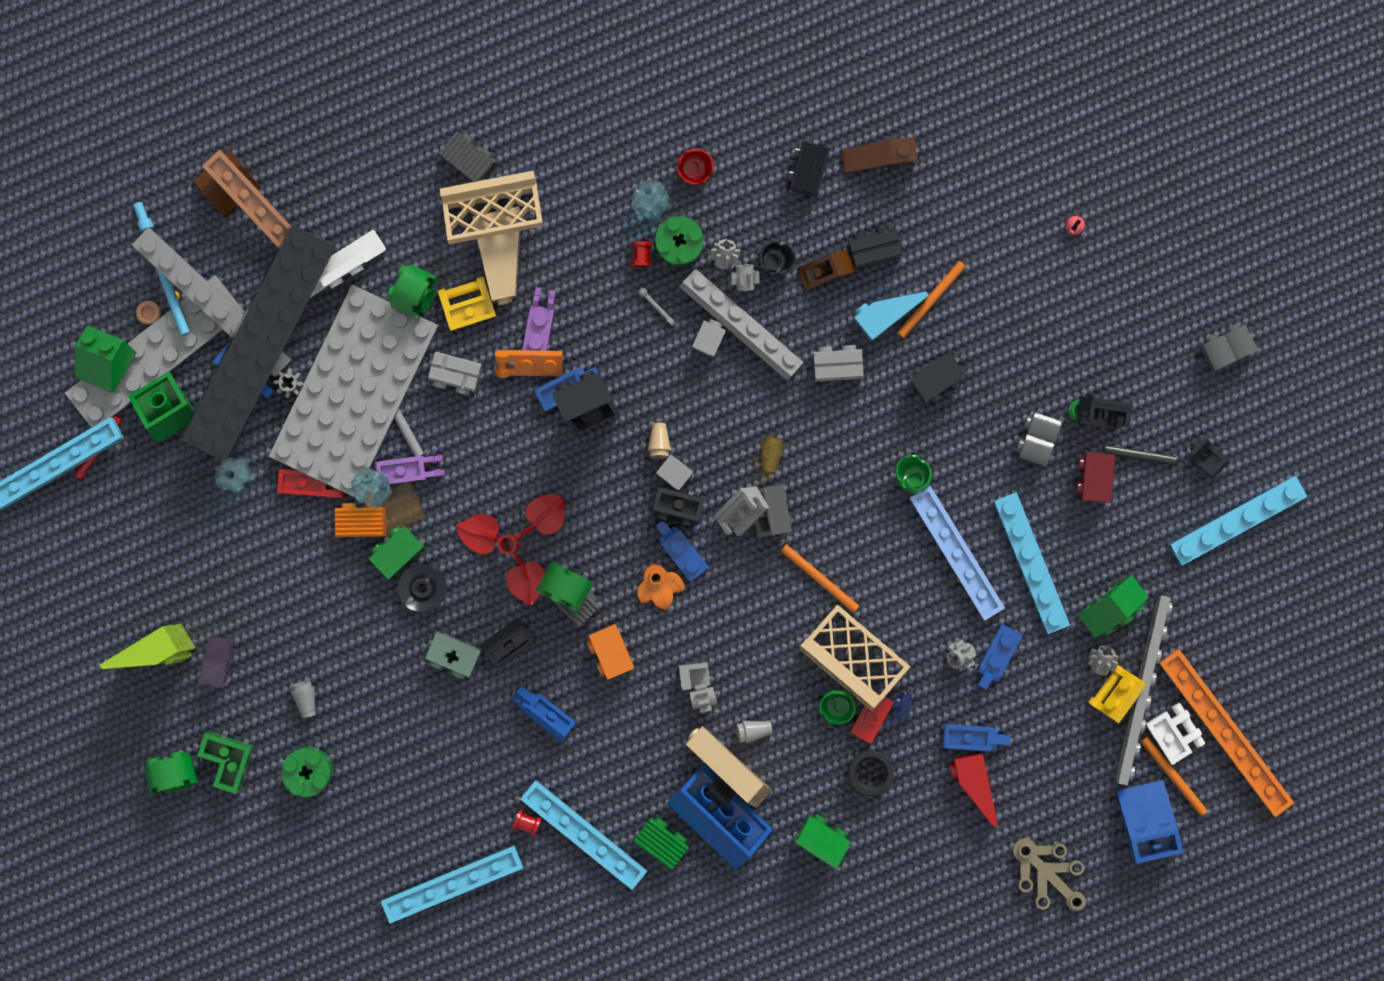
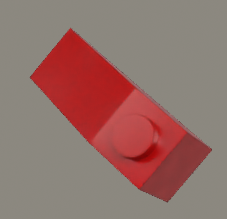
(973, 778)

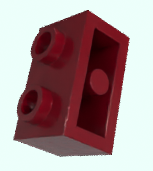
(1096, 477)

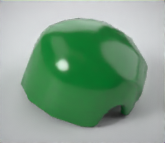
(913, 474)
(837, 706)

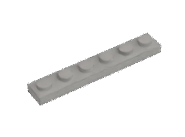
(741, 324)

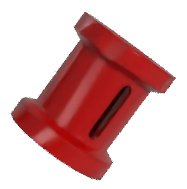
(641, 254)
(526, 823)

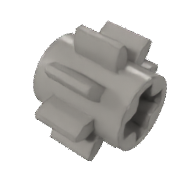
(725, 254)
(745, 277)
(282, 383)
(961, 655)
(1103, 660)
(703, 698)

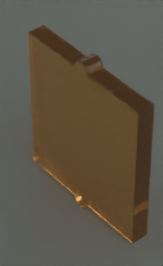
(402, 507)

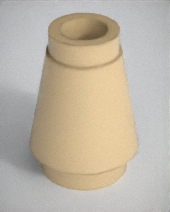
(659, 442)

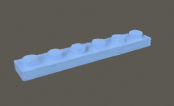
(957, 553)

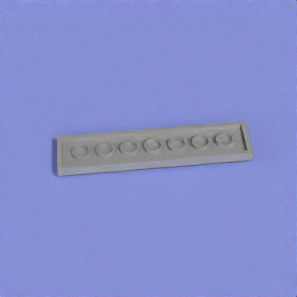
(158, 351)

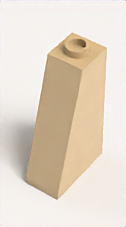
(500, 259)
(728, 767)

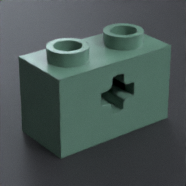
(445, 644)

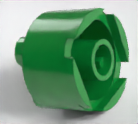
(675, 228)
(412, 291)
(564, 586)
(313, 759)
(171, 773)

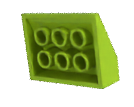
(165, 645)

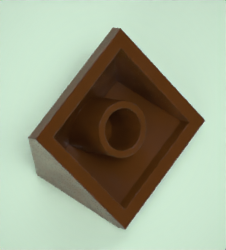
(216, 193)

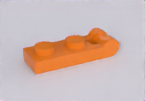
(528, 363)

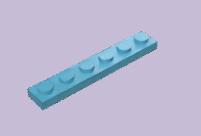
(59, 462)
(1238, 520)
(1031, 563)
(583, 834)
(452, 884)

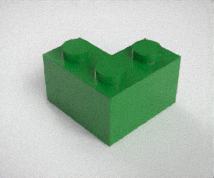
(1114, 607)
(233, 759)

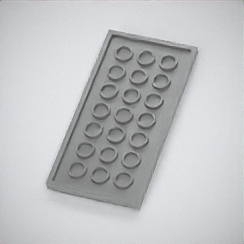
(353, 390)

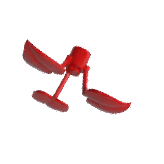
(481, 532)

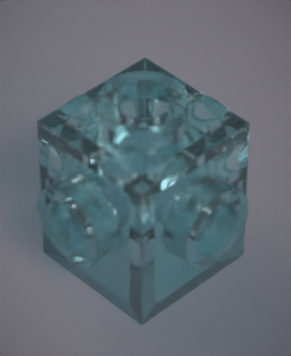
(650, 200)
(241, 471)
(371, 487)

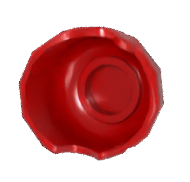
(695, 166)

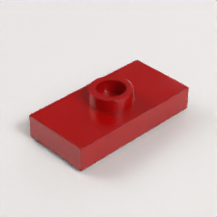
(869, 722)

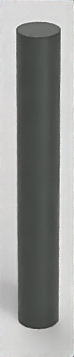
(1140, 455)

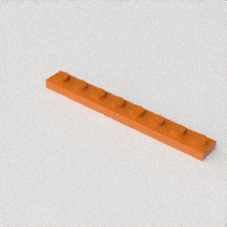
(1226, 732)

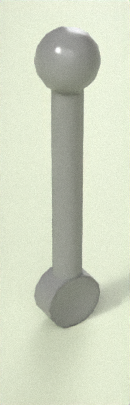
(644, 293)

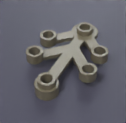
(1046, 871)

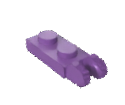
(539, 323)
(408, 469)

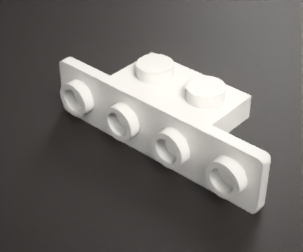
(349, 260)

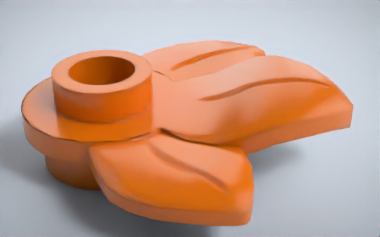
(661, 590)

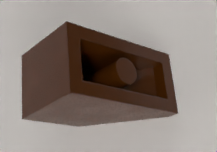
(826, 269)

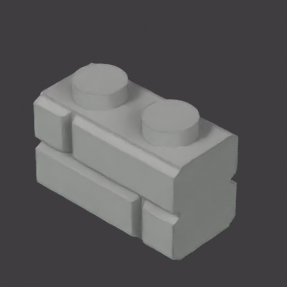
(838, 365)
(455, 373)

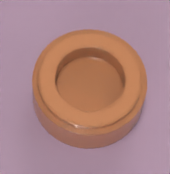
(148, 312)

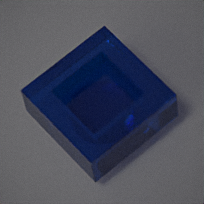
(903, 704)

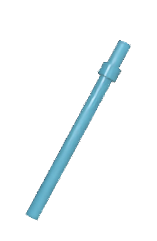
(143, 224)

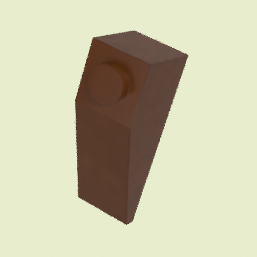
(880, 155)

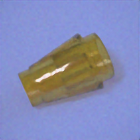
(771, 453)

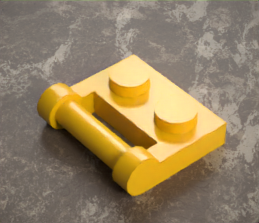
(468, 311)
(1121, 697)

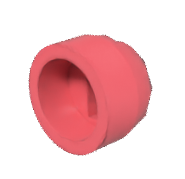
(1070, 222)

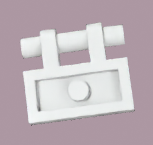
(1168, 736)

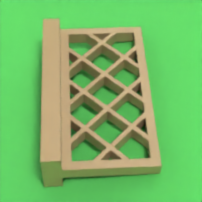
(489, 192)
(837, 669)

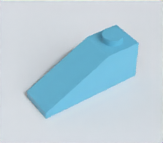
(882, 314)

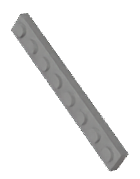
(194, 286)
(1136, 724)

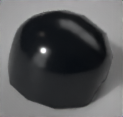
(776, 259)

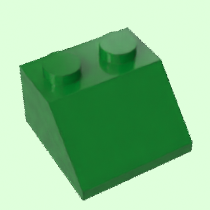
(102, 359)
(162, 407)
(822, 840)

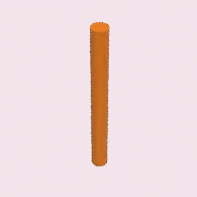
(931, 299)
(819, 578)
(1174, 776)

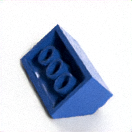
(730, 831)

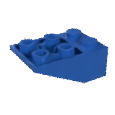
(1149, 822)

